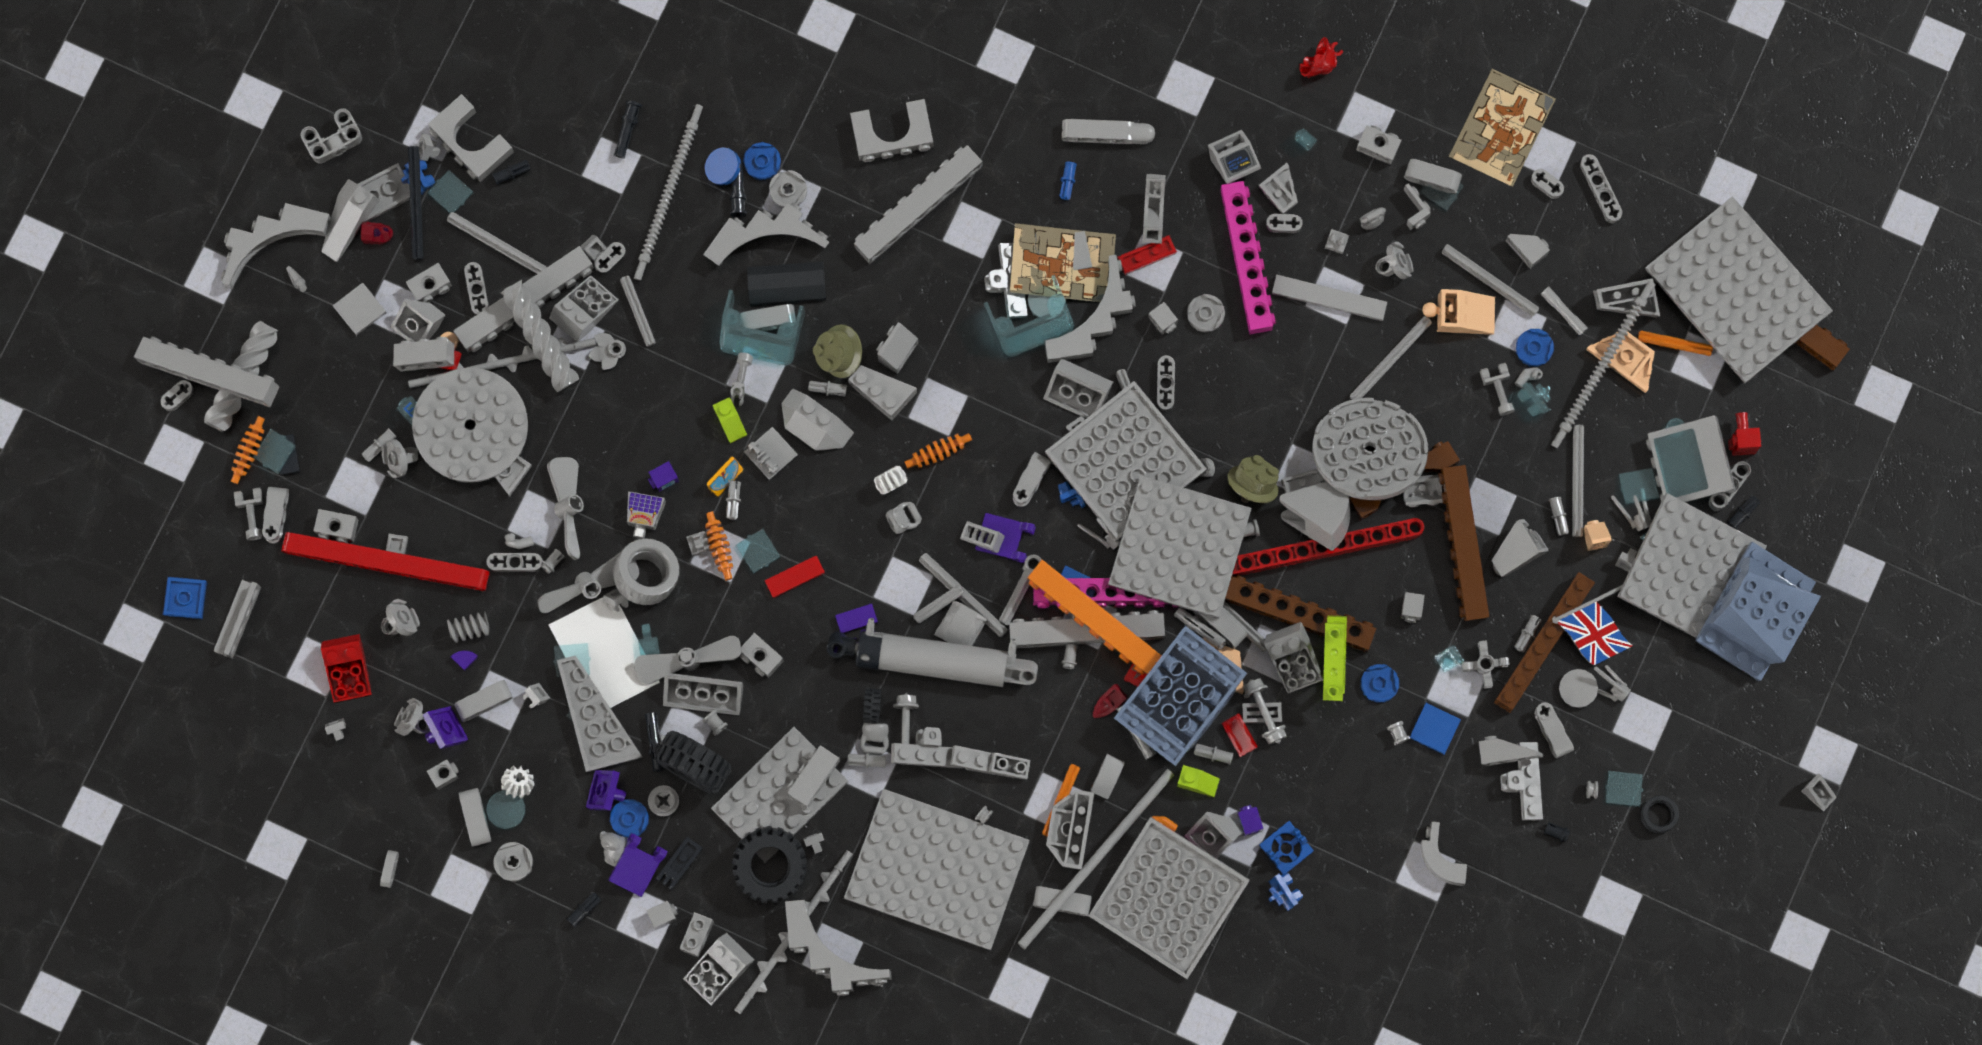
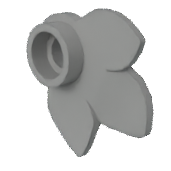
(604, 350)

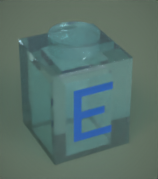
(406, 408)

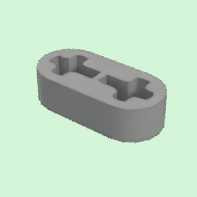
(1544, 187)
(1284, 228)
(612, 260)
(180, 399)
(389, 868)

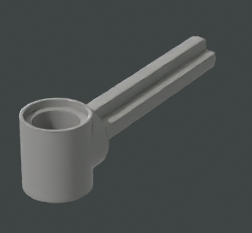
(1018, 592)

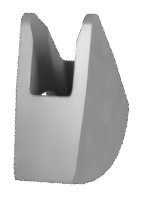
(1318, 513)

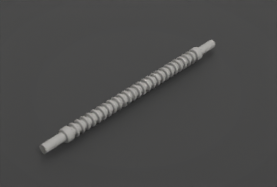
(645, 258)
(1639, 303)

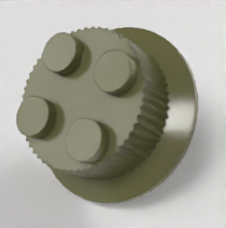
(839, 351)
(1254, 480)

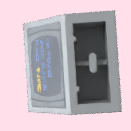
(1233, 156)

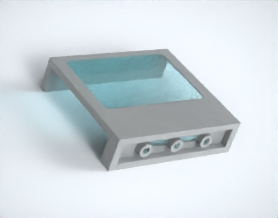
(1691, 460)

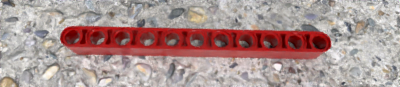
(1313, 554)
(385, 561)

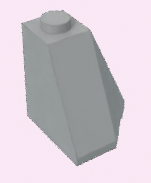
(1518, 549)

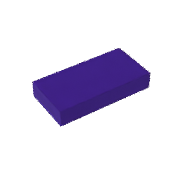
(855, 618)

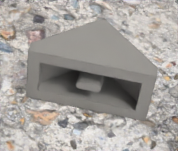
(1819, 792)

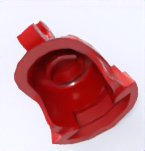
(1323, 61)

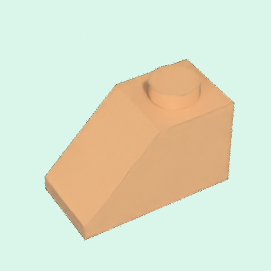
(1596, 535)

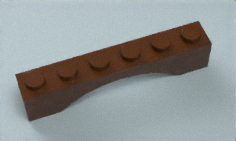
(1440, 457)

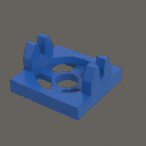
(1305, 851)

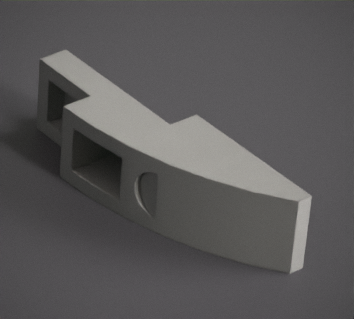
(990, 763)

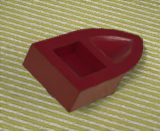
(1110, 702)

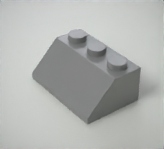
(1077, 389)

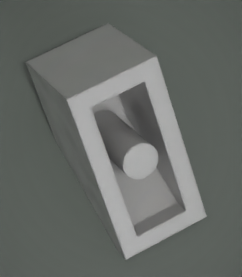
(1528, 248)

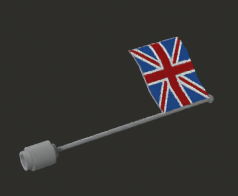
(1593, 630)

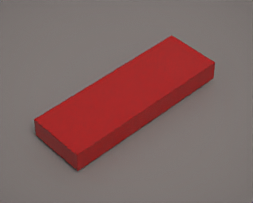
(1146, 255)
(794, 576)

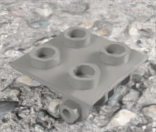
(770, 453)

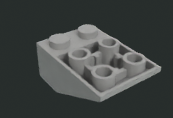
(583, 308)
(1293, 657)
(718, 968)

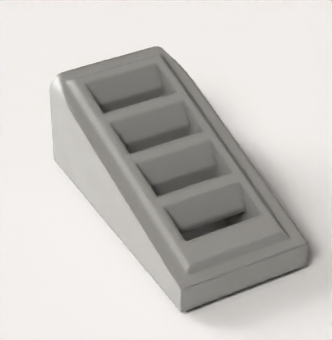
(993, 541)

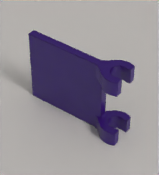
(1012, 534)
(636, 867)

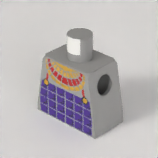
(644, 512)

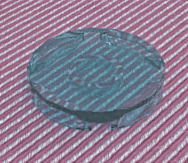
(505, 811)

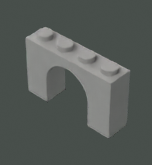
(871, 147)
(479, 162)

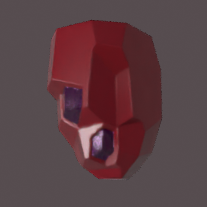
(375, 233)

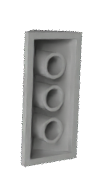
(702, 694)

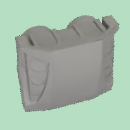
(960, 625)

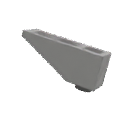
(1498, 751)

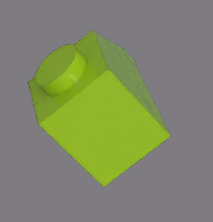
(729, 420)
(1198, 781)

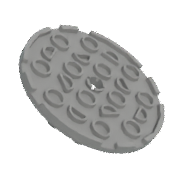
(474, 453)
(1365, 475)

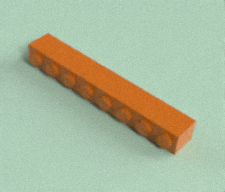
(1094, 617)

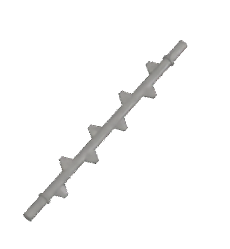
(510, 362)
(779, 955)

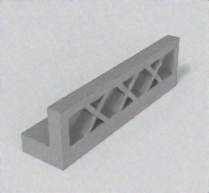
(237, 619)

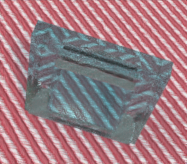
(1305, 139)
(1449, 658)

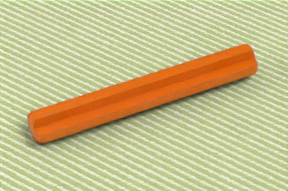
(1675, 343)
(1064, 791)

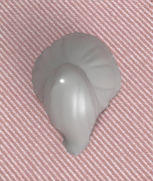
(613, 846)

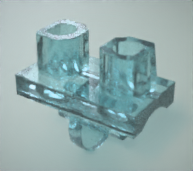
(1539, 405)

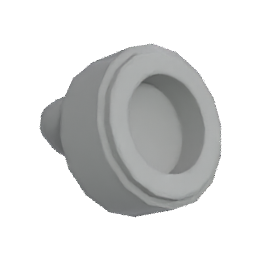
(1208, 463)

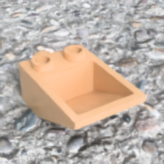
(1466, 313)

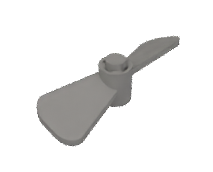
(564, 477)
(585, 583)
(653, 667)

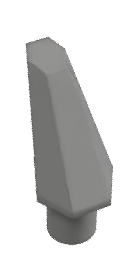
(296, 279)

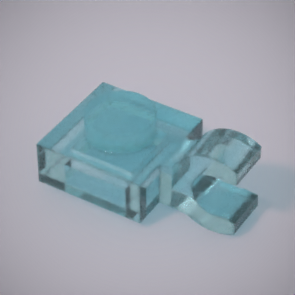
(648, 645)

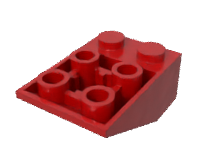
(346, 668)

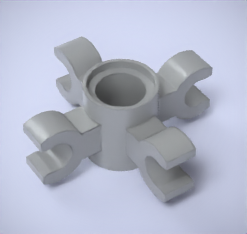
(1486, 673)

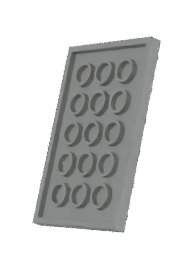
(762, 795)

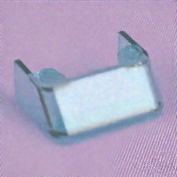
(1036, 332)
(763, 346)

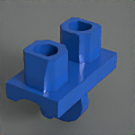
(426, 181)
(1067, 494)
(1282, 893)

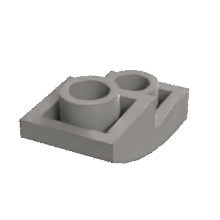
(1107, 776)

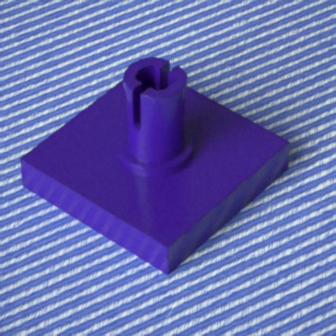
(444, 728)
(604, 790)

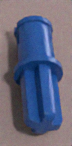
(1067, 180)

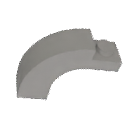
(1153, 208)
(1440, 867)

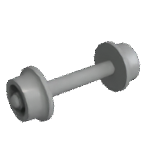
(905, 703)
(1275, 733)

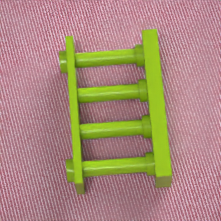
(1335, 658)

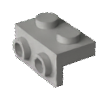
(1425, 491)

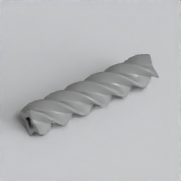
(538, 333)
(251, 356)

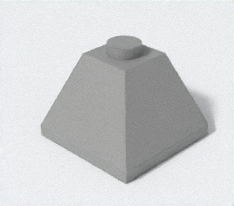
(417, 320)
(1214, 833)

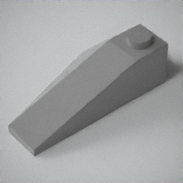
(350, 210)

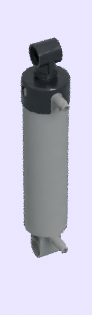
(933, 658)

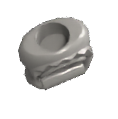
(1373, 218)
(898, 519)
(875, 733)

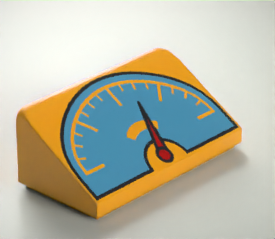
(726, 473)

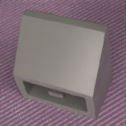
(897, 348)

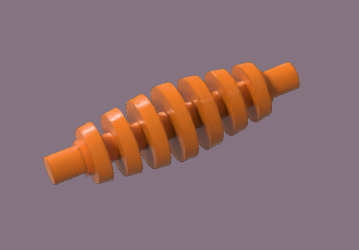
(247, 449)
(938, 450)
(719, 545)

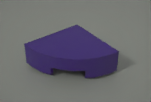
(464, 658)

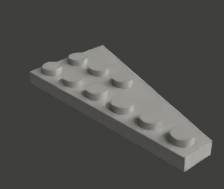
(597, 729)

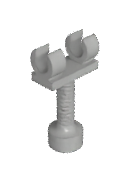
(738, 387)
(1505, 407)
(253, 533)

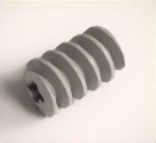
(468, 627)

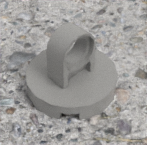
(1398, 262)
(398, 457)
(401, 619)
(409, 718)

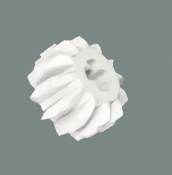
(890, 480)
(517, 782)

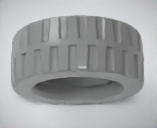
(656, 553)

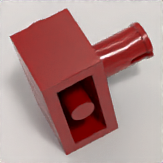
(1745, 439)

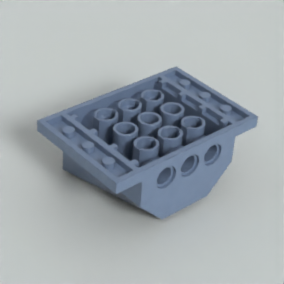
(1759, 612)
(1181, 696)

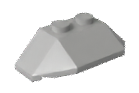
(813, 423)
(1070, 828)

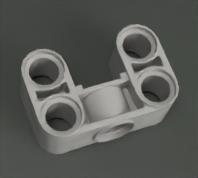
(334, 144)

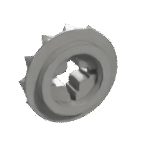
(663, 791)

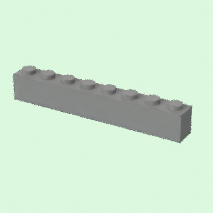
(917, 204)
(542, 287)
(207, 371)
(1066, 631)

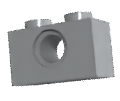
(1385, 153)
(433, 274)
(326, 519)
(756, 645)
(696, 935)

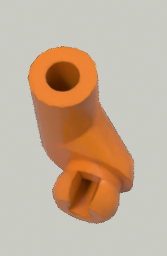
(1167, 822)

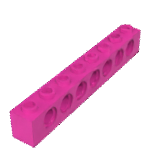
(1255, 323)
(1100, 586)

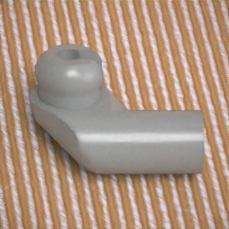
(1527, 375)
(518, 543)

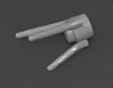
(1641, 520)
(1111, 540)
(1619, 689)

